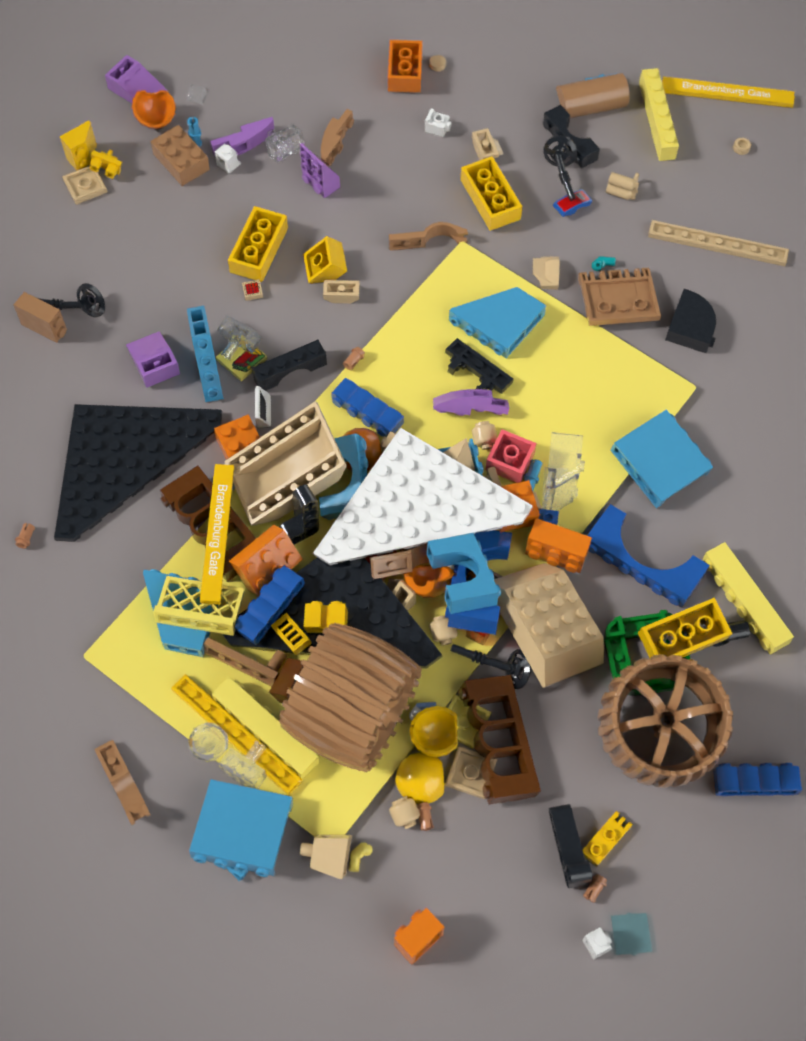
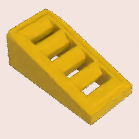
(300, 645)

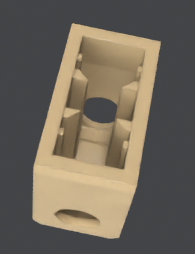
(329, 854)

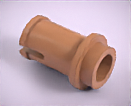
(354, 357)
(23, 539)
(425, 816)
(595, 887)

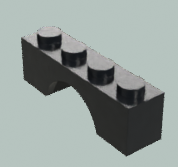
(557, 122)
(270, 373)

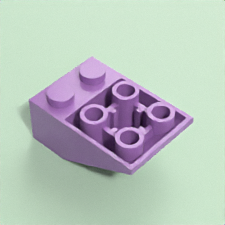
(129, 77)
(317, 173)
(153, 359)

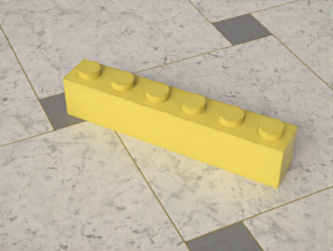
(658, 114)
(747, 598)
(264, 726)

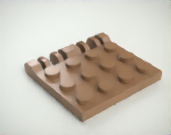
(619, 298)

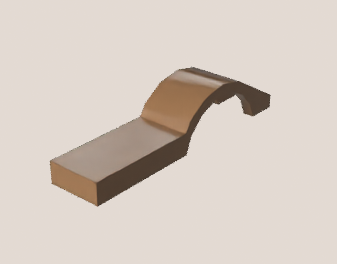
(419, 239)
(398, 562)
(122, 781)

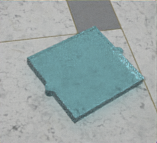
(631, 933)

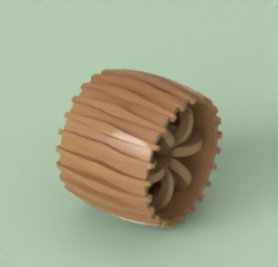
(684, 673)
(349, 696)

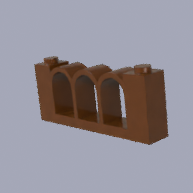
(187, 488)
(500, 788)

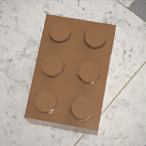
(180, 155)

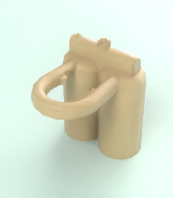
(623, 186)

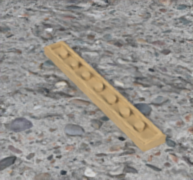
(718, 243)

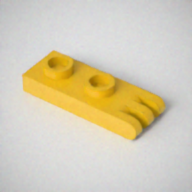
(605, 839)

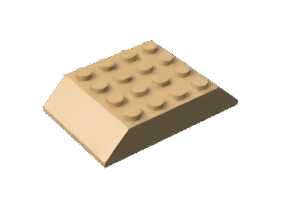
(284, 459)
(550, 623)

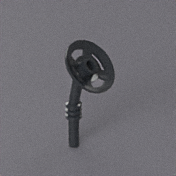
(559, 156)
(86, 302)
(509, 667)

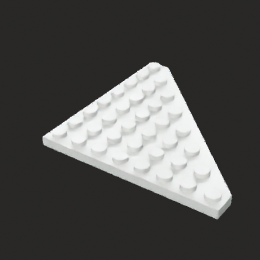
(417, 498)

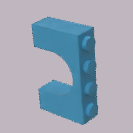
(353, 451)
(467, 552)

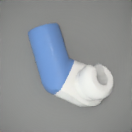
(419, 707)

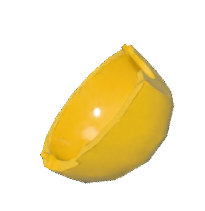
(435, 731)
(420, 778)

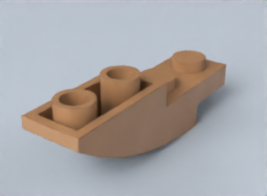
(333, 137)

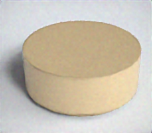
(437, 63)
(742, 146)

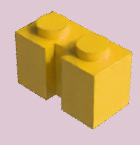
(320, 616)

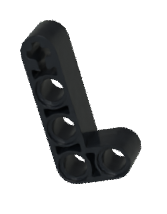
(306, 515)
(575, 868)

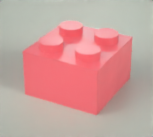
(511, 456)

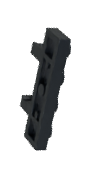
(465, 357)

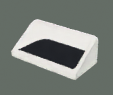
(262, 408)

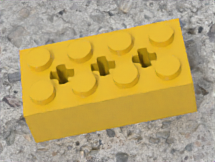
(491, 193)
(258, 244)
(686, 621)

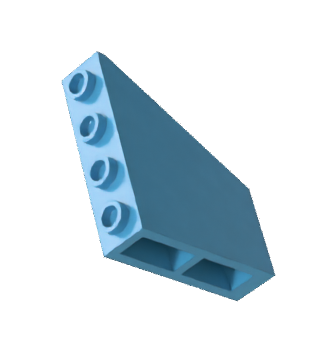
(499, 319)
(204, 353)
(177, 638)

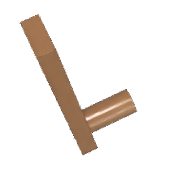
(265, 674)

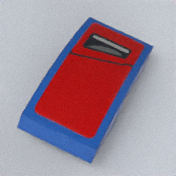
(567, 207)

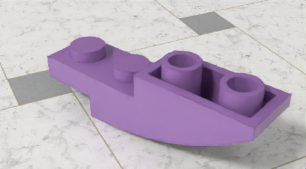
(249, 137)
(463, 401)

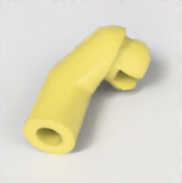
(357, 853)

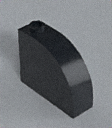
(693, 323)

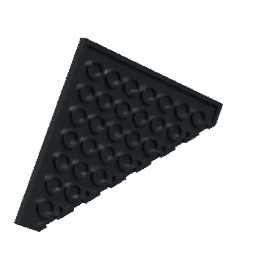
(118, 453)
(369, 605)

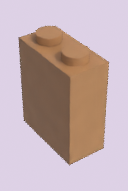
(40, 317)

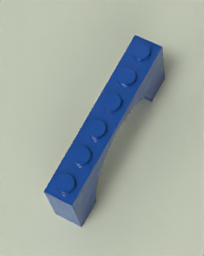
(674, 583)
(484, 620)

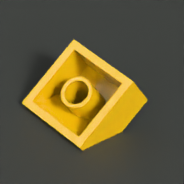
(79, 145)
(325, 261)

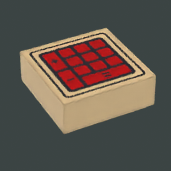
(252, 290)

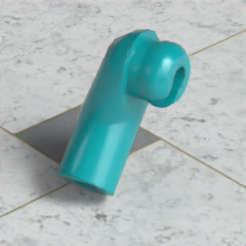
(603, 261)

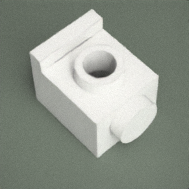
(437, 123)
(227, 158)
(597, 943)

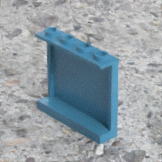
(661, 458)
(240, 828)

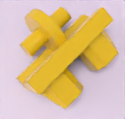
(105, 161)

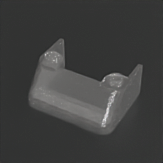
(563, 471)

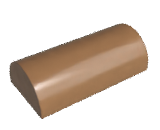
(594, 95)

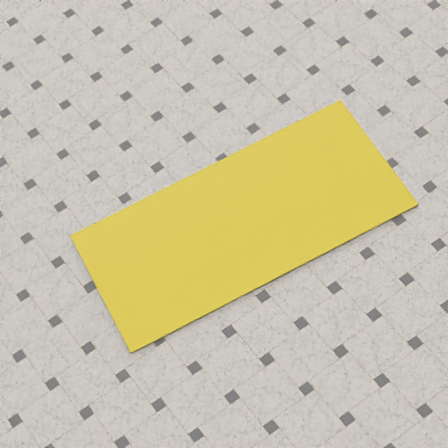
(563, 382)

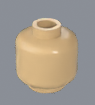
(484, 435)
(441, 632)
(404, 812)

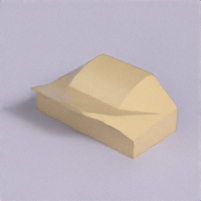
(485, 144)
(547, 272)
(341, 291)

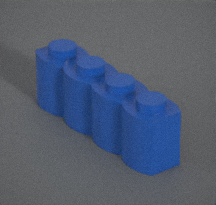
(366, 407)
(269, 605)
(754, 780)

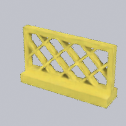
(195, 617)

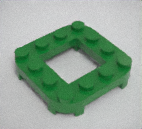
(617, 650)

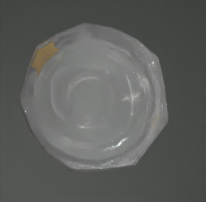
(208, 742)

